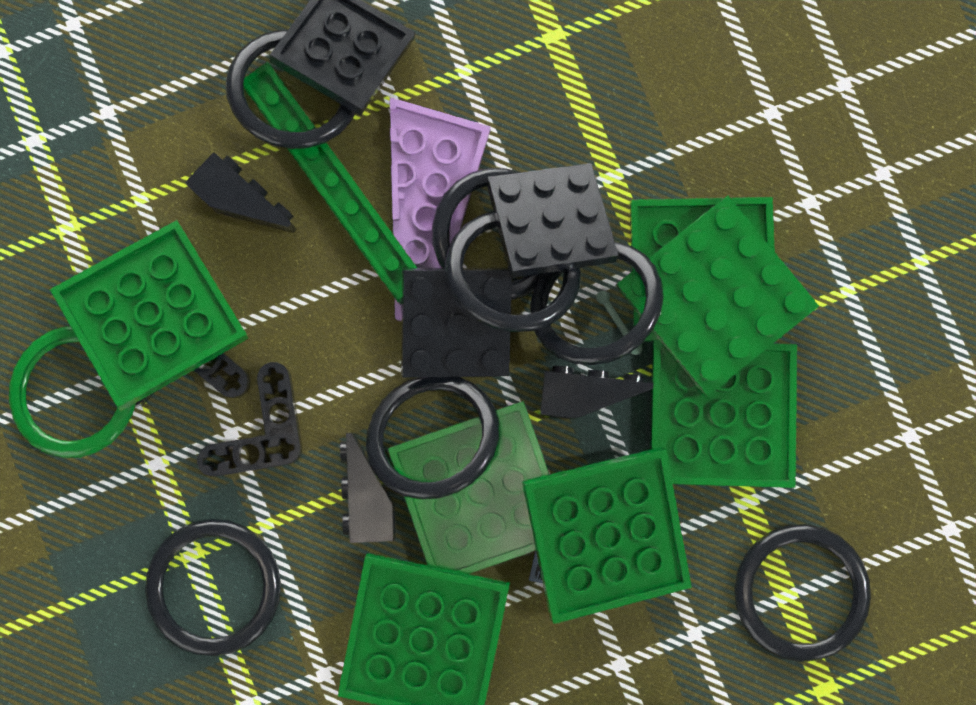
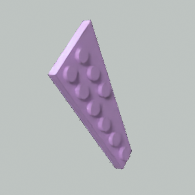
(427, 158)

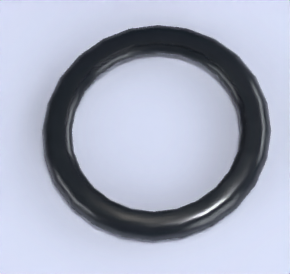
(262, 131)
(446, 209)
(486, 315)
(625, 345)
(457, 482)
(267, 607)
(748, 613)

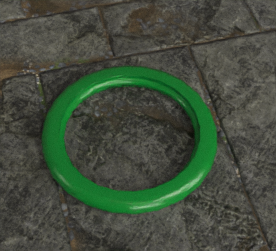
(24, 421)

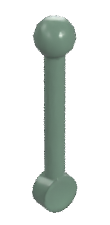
(603, 298)

